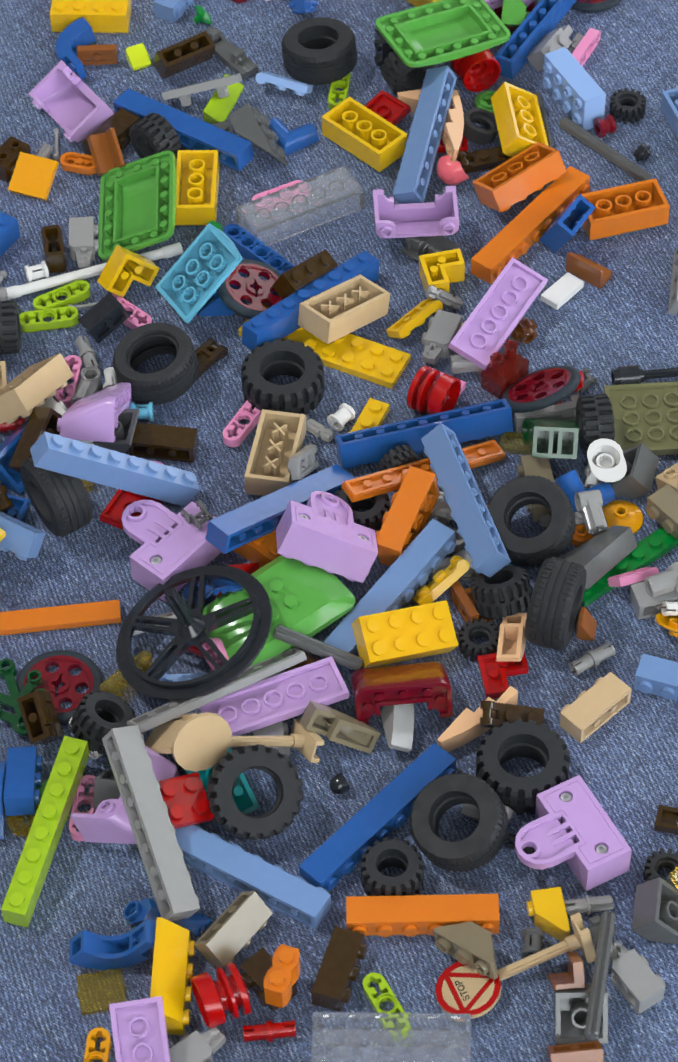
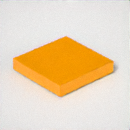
(33, 176)

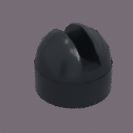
(339, 784)

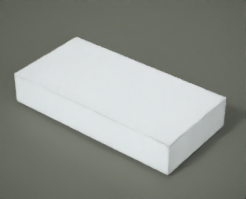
(562, 290)

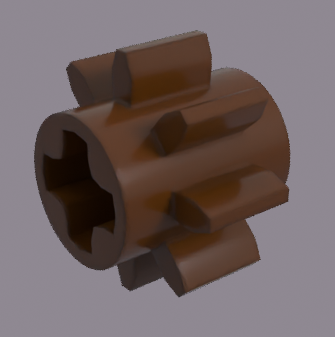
(525, 331)

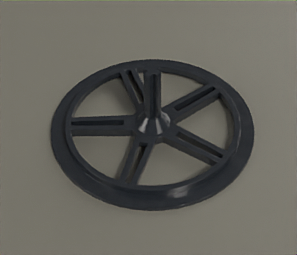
(192, 629)

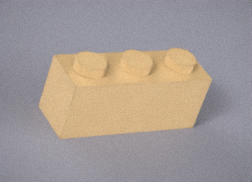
(595, 707)

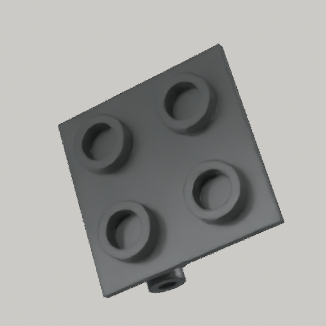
(427, 245)

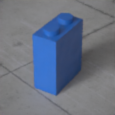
(567, 223)

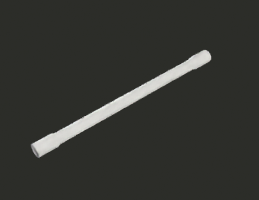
(19, 290)

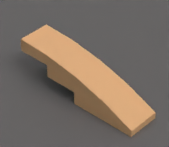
(453, 128)
(467, 726)

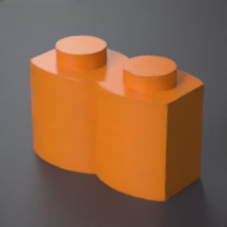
(282, 976)

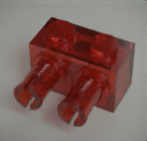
(504, 370)

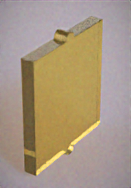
(100, 990)

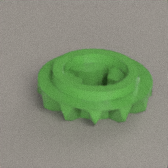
(483, 99)

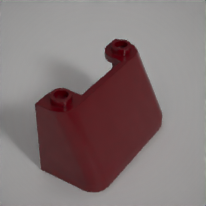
(401, 685)

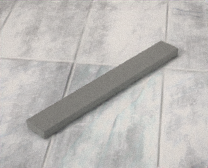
(249, 676)

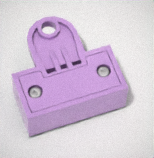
(327, 537)
(166, 543)
(574, 830)

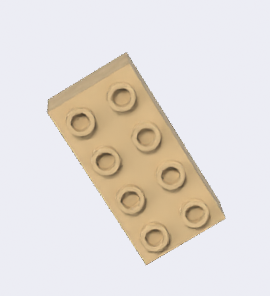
(343, 309)
(32, 387)
(275, 441)

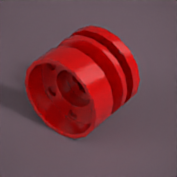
(477, 70)
(433, 392)
(221, 995)

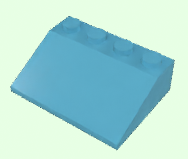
(199, 272)

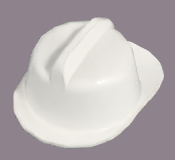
(606, 460)

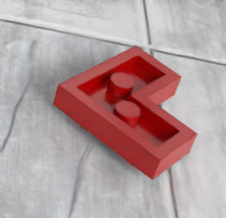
(495, 673)

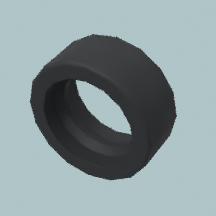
(478, 135)

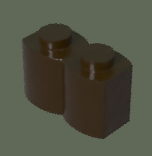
(54, 248)

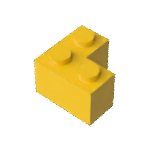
(123, 268)
(441, 269)

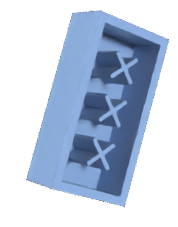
(573, 88)

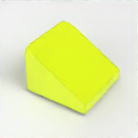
(138, 56)

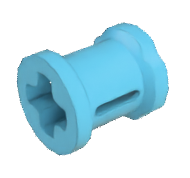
(146, 410)

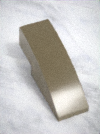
(339, 727)

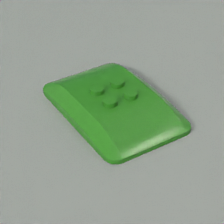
(442, 31)
(137, 204)
(300, 599)

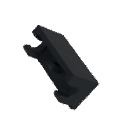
(103, 318)

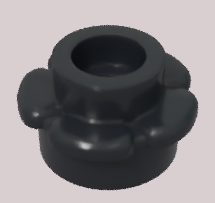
(642, 152)

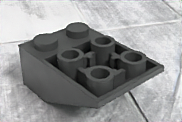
(255, 127)

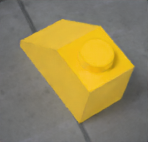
(549, 912)

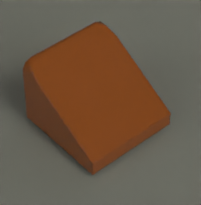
(586, 625)

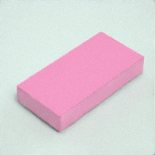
(632, 576)

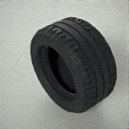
(146, 343)

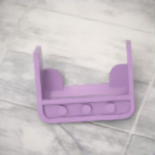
(110, 819)

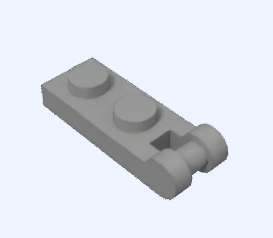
(303, 462)

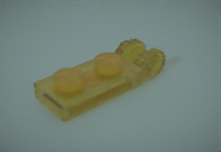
(116, 682)

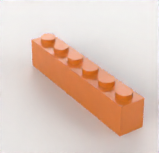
(420, 913)

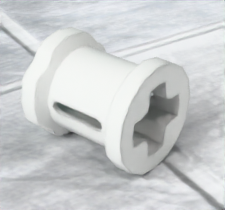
(36, 272)
(341, 417)

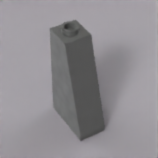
(603, 552)

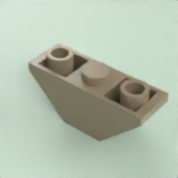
(469, 945)

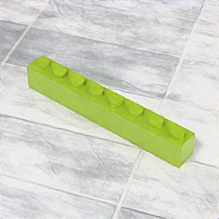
(45, 832)

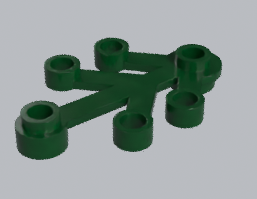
(11, 701)

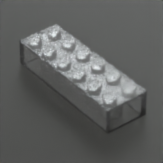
(302, 206)
(390, 1037)

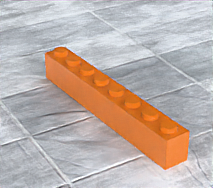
(528, 225)

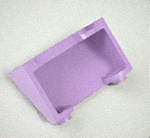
(70, 103)
(416, 219)
(96, 415)

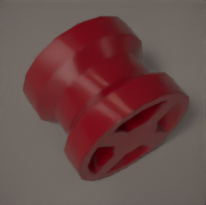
(604, 125)

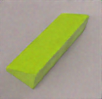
(219, 108)

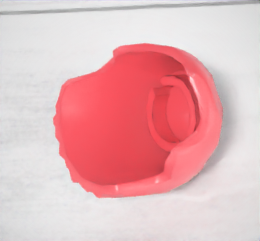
(450, 172)

